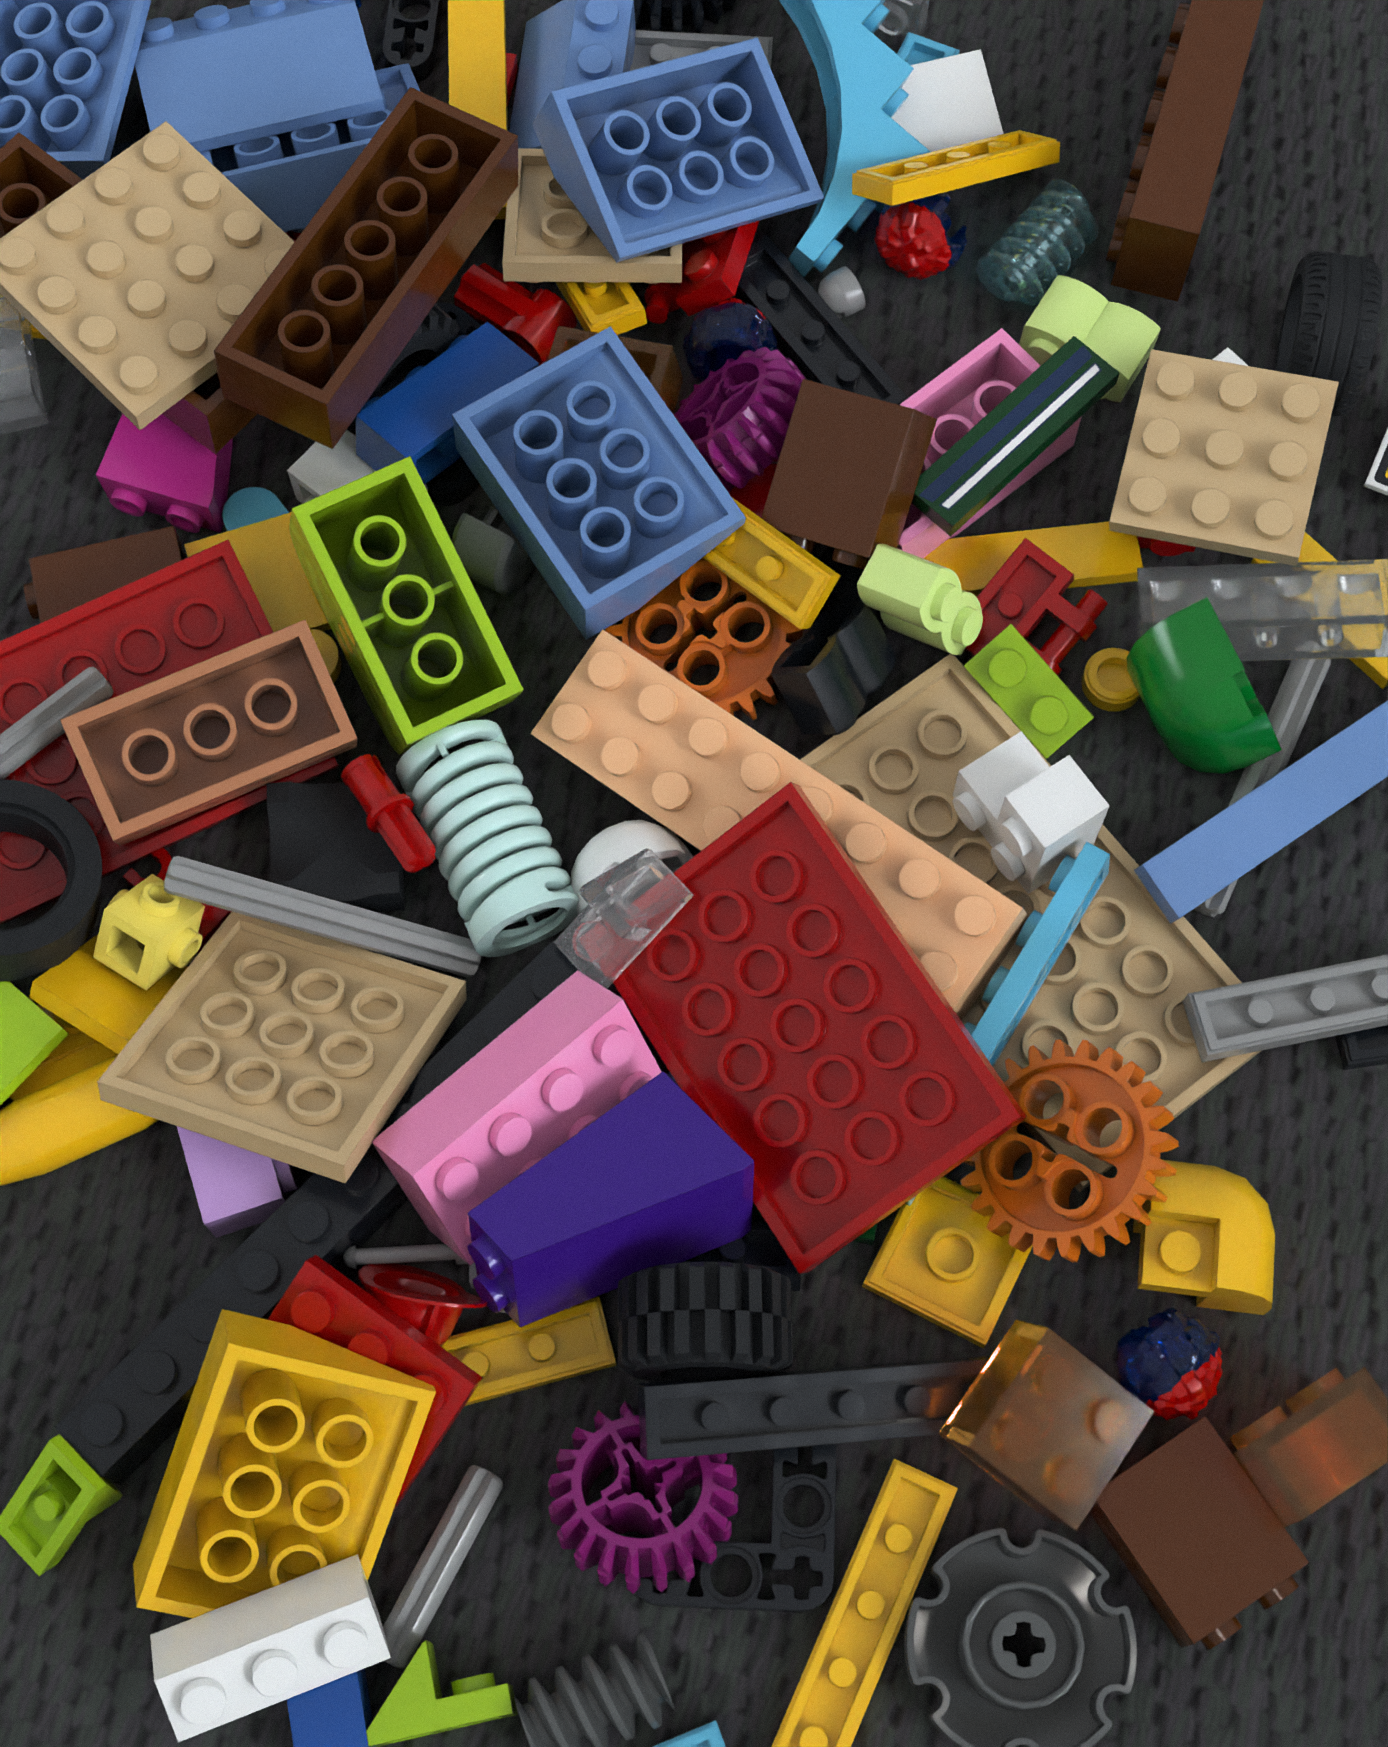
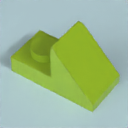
(54, 1505)
(417, 1704)

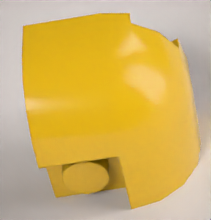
(1209, 1240)

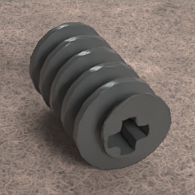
(596, 1700)

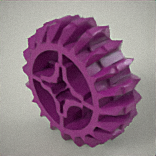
(742, 414)
(597, 1527)

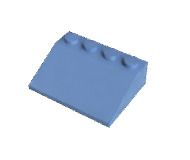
(256, 70)
(68, 74)
(677, 150)
(299, 169)
(596, 480)

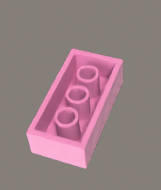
(958, 402)
(515, 1104)

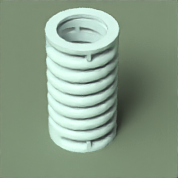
(488, 873)

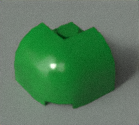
(1200, 693)

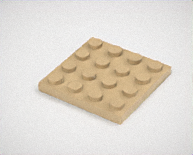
(142, 271)
(285, 1044)

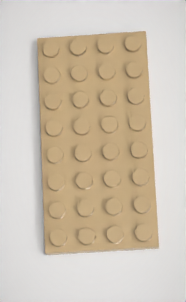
(1123, 964)

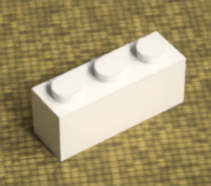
(267, 1648)

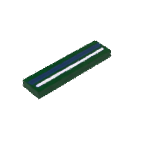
(1013, 435)

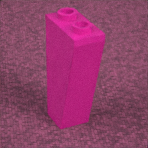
(166, 475)

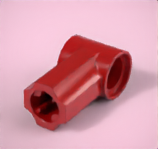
(516, 312)

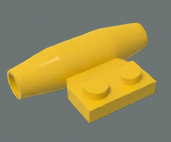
(60, 1110)

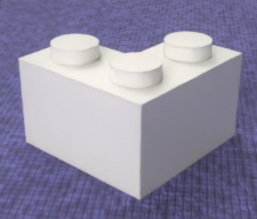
(1028, 809)

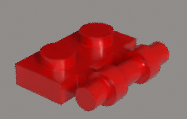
(709, 274)
(1024, 593)

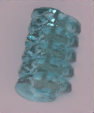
(1039, 245)

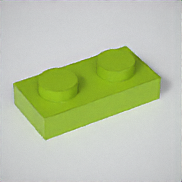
(1029, 691)

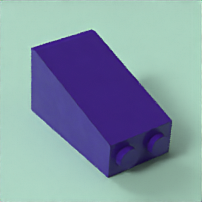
(618, 1197)

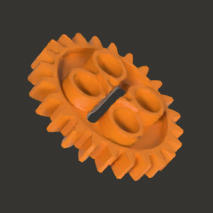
(742, 666)
(1094, 1095)

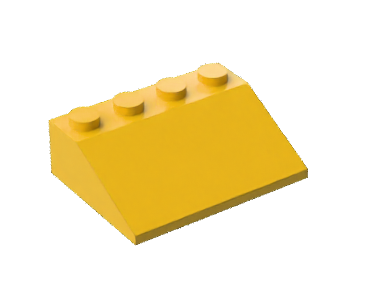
(276, 1467)

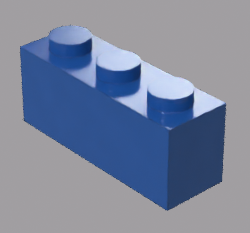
(418, 412)

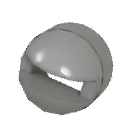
(842, 292)

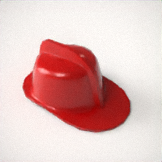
(419, 1297)

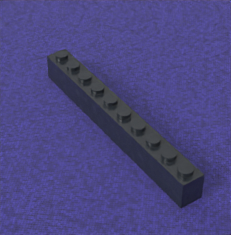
(154, 1383)

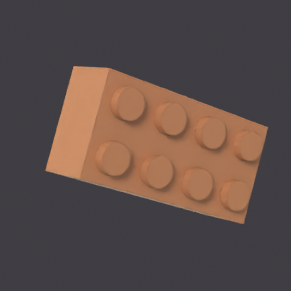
(210, 733)

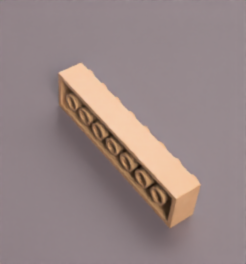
(709, 770)

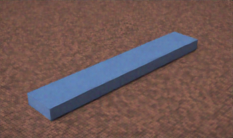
(1269, 817)

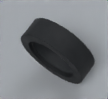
(66, 833)

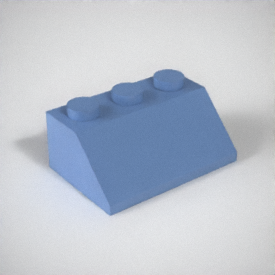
(567, 48)

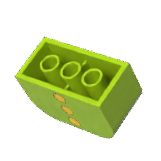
(402, 605)

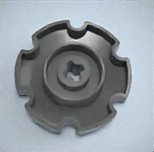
(1058, 1601)

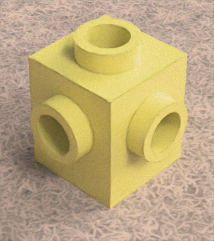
(148, 932)

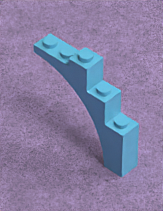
(861, 94)

